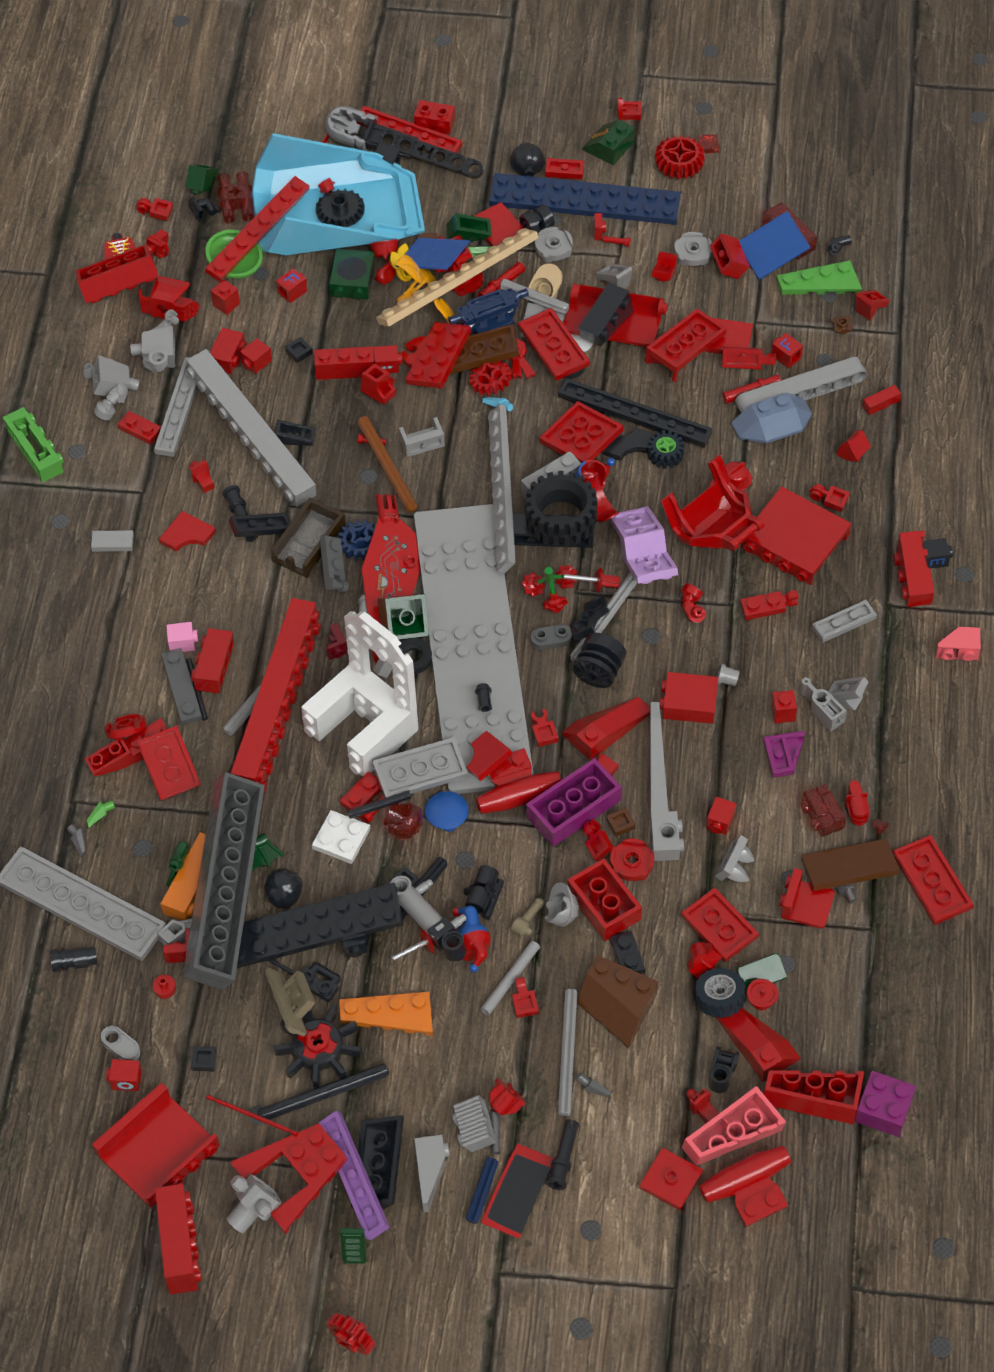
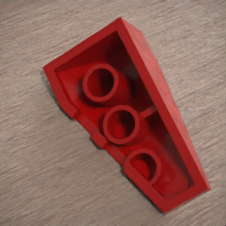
(602, 729)

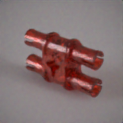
(235, 197)

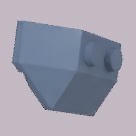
(772, 419)

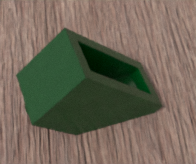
(200, 178)
(469, 227)

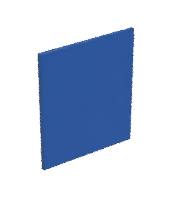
(773, 245)
(436, 253)

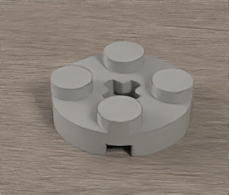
(553, 253)
(689, 257)

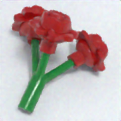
(534, 584)

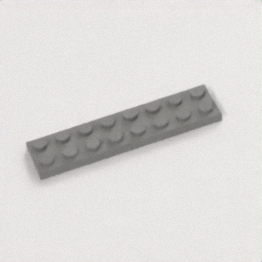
(81, 903)

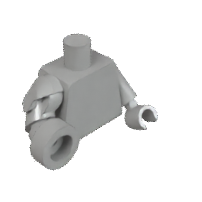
(158, 345)
(109, 380)

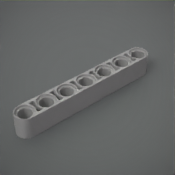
(810, 383)

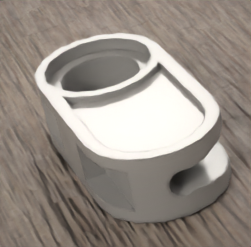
(124, 1047)

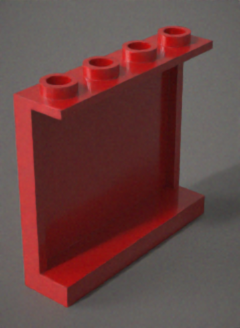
(796, 535)

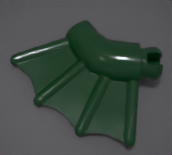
(265, 852)
(177, 860)

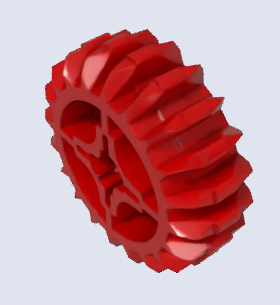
(668, 158)

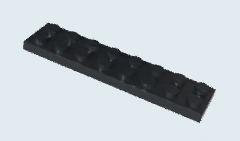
(319, 924)

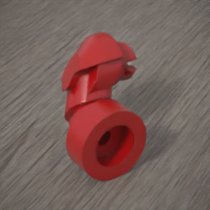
(692, 594)

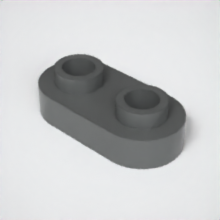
(551, 637)

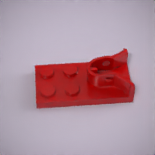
(684, 341)

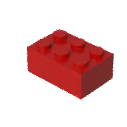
(605, 899)

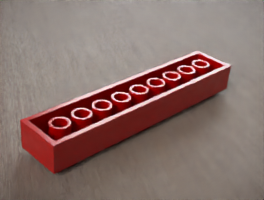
(278, 692)

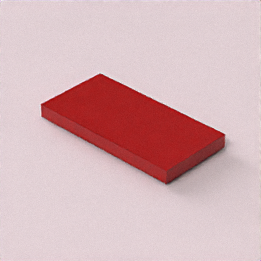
(553, 344)
(932, 879)

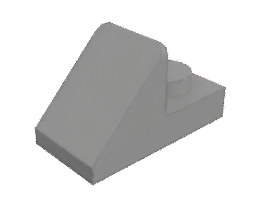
(616, 274)
(849, 691)

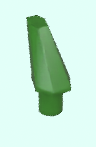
(99, 812)

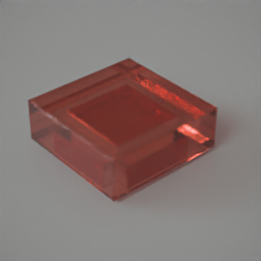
(709, 143)

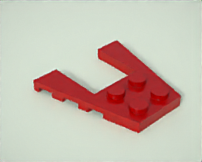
(313, 1158)

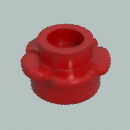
(326, 186)

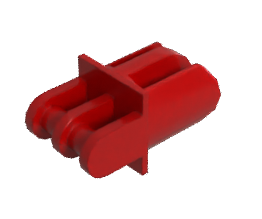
(857, 804)

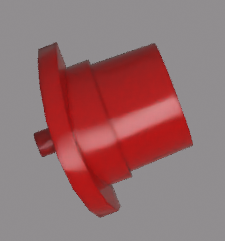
(762, 994)

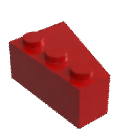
(913, 569)

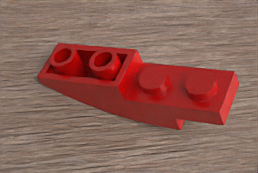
(121, 752)

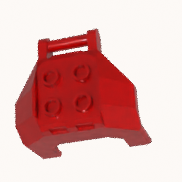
(715, 518)

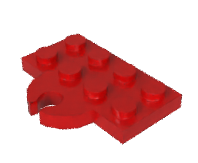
(435, 354)

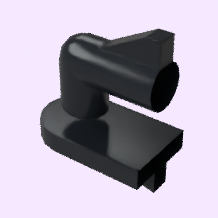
(197, 205)

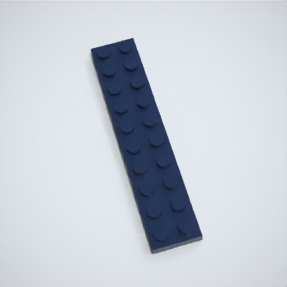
(586, 198)

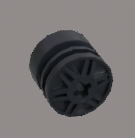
(599, 660)

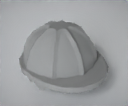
(561, 906)

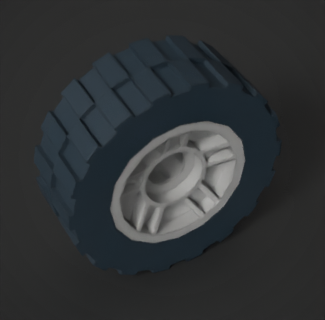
(720, 992)

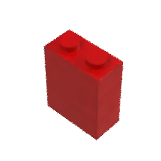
(689, 697)

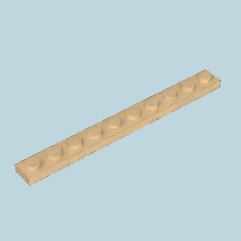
(453, 279)

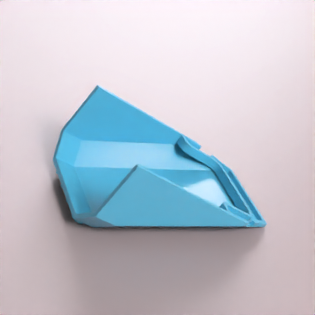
(386, 190)

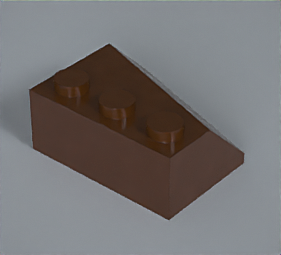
(617, 997)

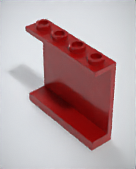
(155, 1145)

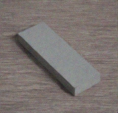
(844, 621)

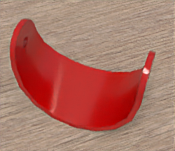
(604, 508)

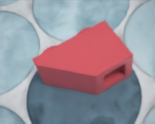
(960, 644)

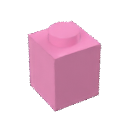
(182, 636)

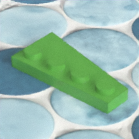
(828, 278)

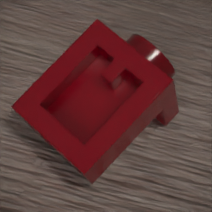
(338, 643)

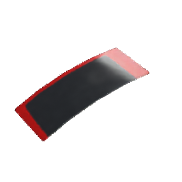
(517, 1191)

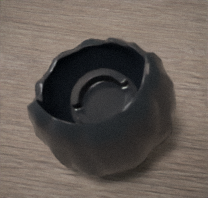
(283, 888)

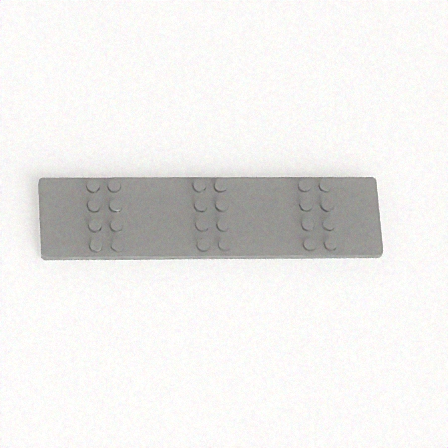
(470, 632)

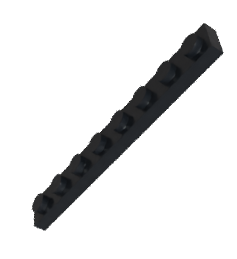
(635, 412)

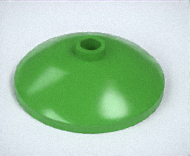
(246, 267)

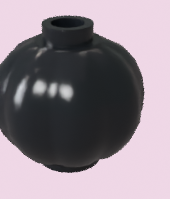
(527, 159)

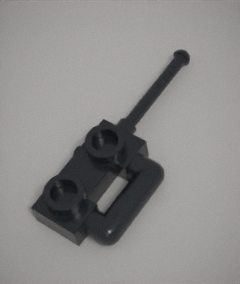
(323, 989)

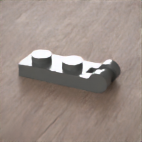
(333, 564)

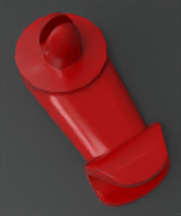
(385, 274)

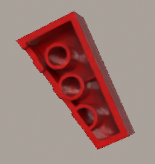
(816, 1093)

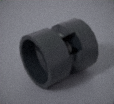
(538, 219)

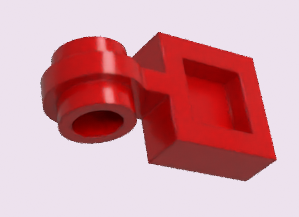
(158, 209)
(834, 498)
(599, 843)

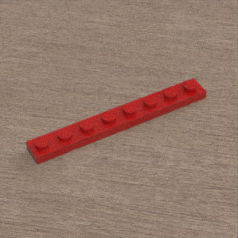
(257, 229)

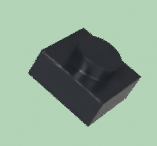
(299, 349)
(204, 1059)

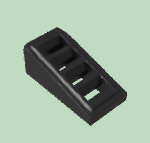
(288, 439)

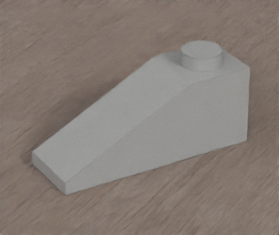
(431, 1165)

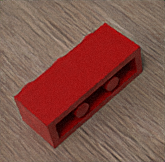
(342, 362)
(213, 660)

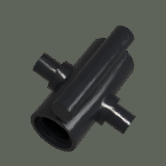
(484, 891)

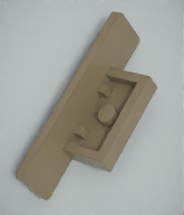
(292, 998)

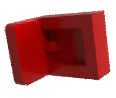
(665, 266)

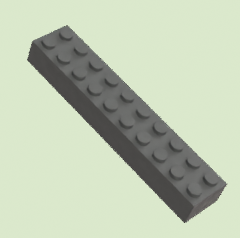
(223, 881)

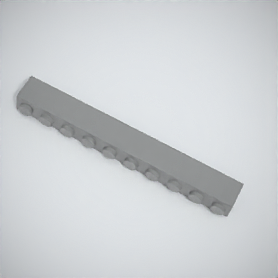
(251, 428)

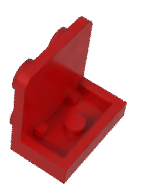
(804, 904)

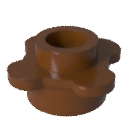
(842, 325)

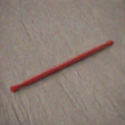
(252, 1115)

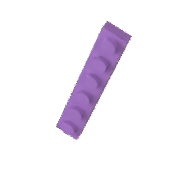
(356, 1179)

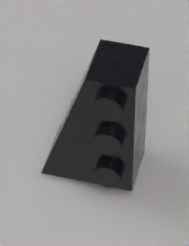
(606, 314)

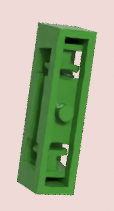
(50, 462)

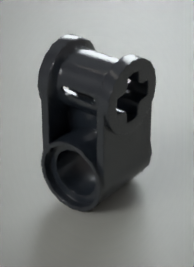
(723, 1066)

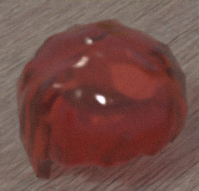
(403, 821)

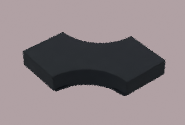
(633, 442)
(588, 619)

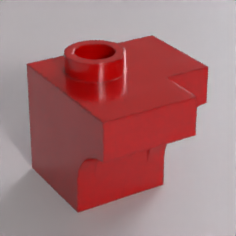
(378, 384)

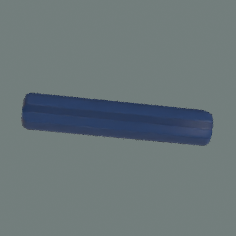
(482, 1189)

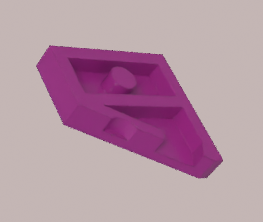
(783, 752)

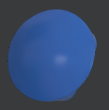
(446, 810)

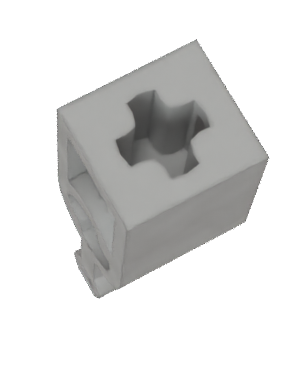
(823, 705)

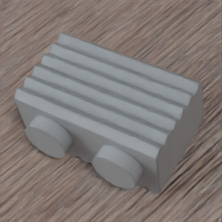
(473, 1124)

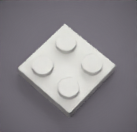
(341, 837)

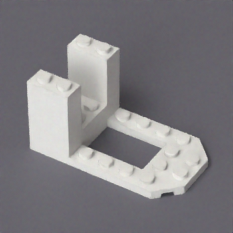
(356, 688)

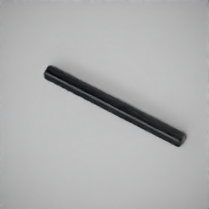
(324, 1092)

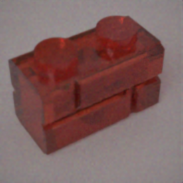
(823, 810)

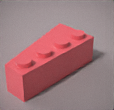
(735, 1127)

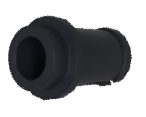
(483, 693)

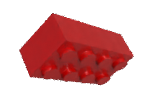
(116, 274)
(178, 1239)

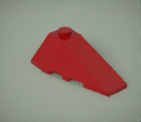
(759, 1043)

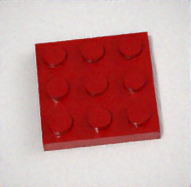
(581, 432)

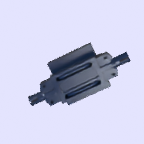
(489, 310)

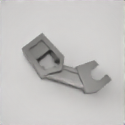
(166, 936)

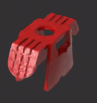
(167, 296)

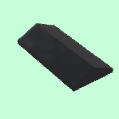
(380, 1155)

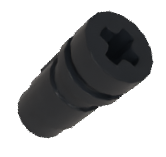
(73, 958)

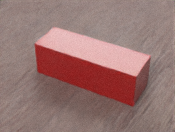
(881, 400)

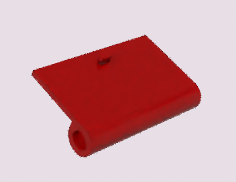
(637, 329)

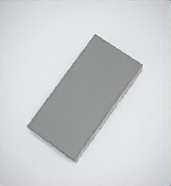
(112, 541)

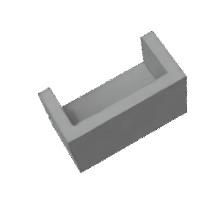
(422, 440)

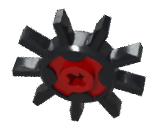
(327, 1047)

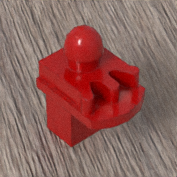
(158, 244)
(201, 475)
(701, 1104)

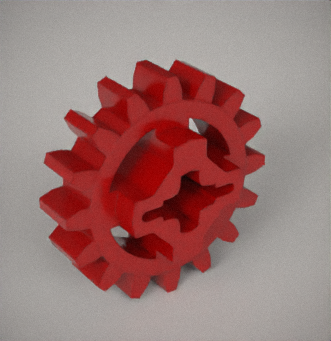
(490, 378)
(350, 1334)

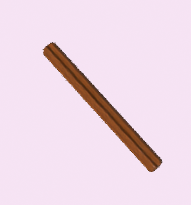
(387, 464)

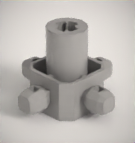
(255, 1200)

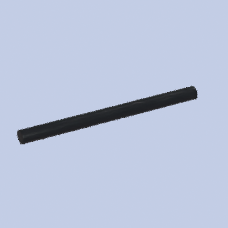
(198, 693)

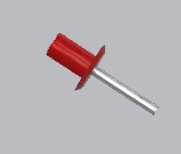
(600, 580)
(426, 941)

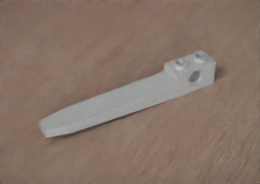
(661, 820)

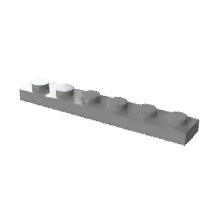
(176, 413)

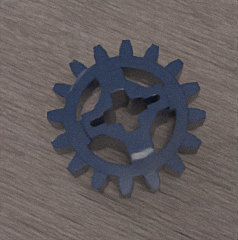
(359, 538)

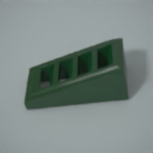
(353, 1245)

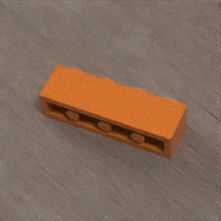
(182, 892)

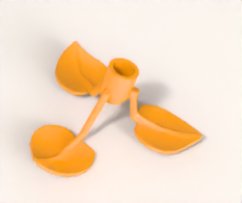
(421, 276)

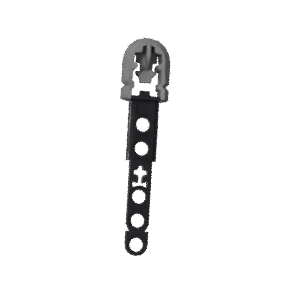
(373, 135)

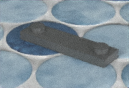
(181, 686)

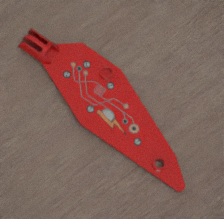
(391, 559)

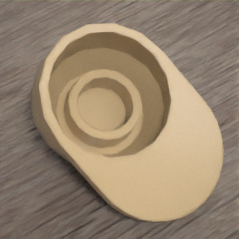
(547, 280)

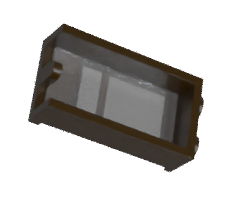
(300, 543)

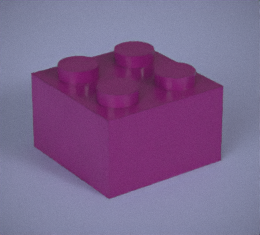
(885, 1103)

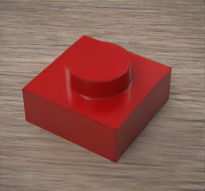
(599, 226)

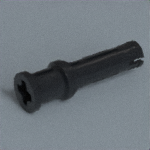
(237, 504)
(561, 1164)

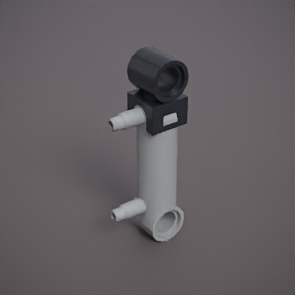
(439, 929)

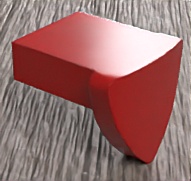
(629, 110)
(854, 447)

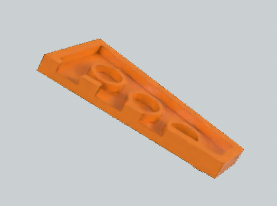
(399, 1011)

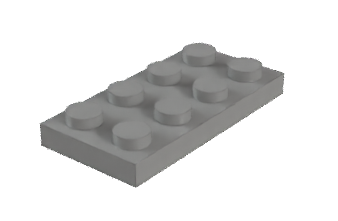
(420, 768)

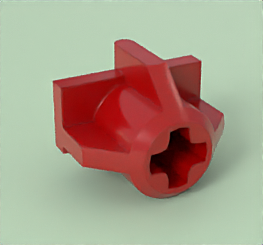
(702, 958)
(505, 1099)

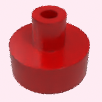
(164, 986)

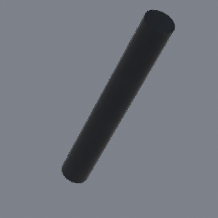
(379, 804)

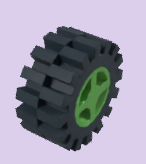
(673, 446)

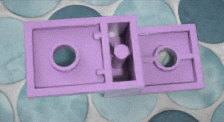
(643, 545)

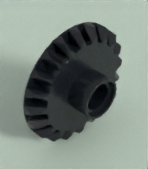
(340, 208)

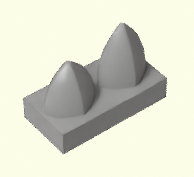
(729, 867)

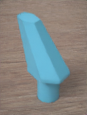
(495, 401)

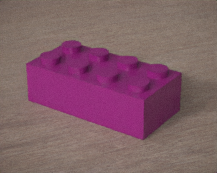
(573, 802)

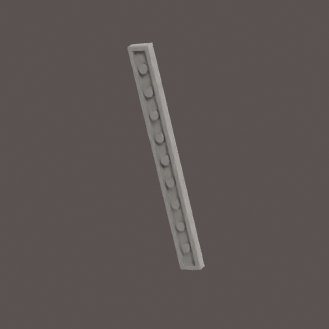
(501, 489)

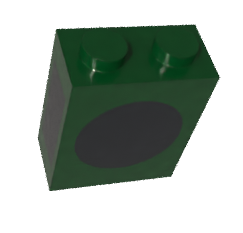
(352, 274)

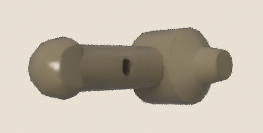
(521, 925)

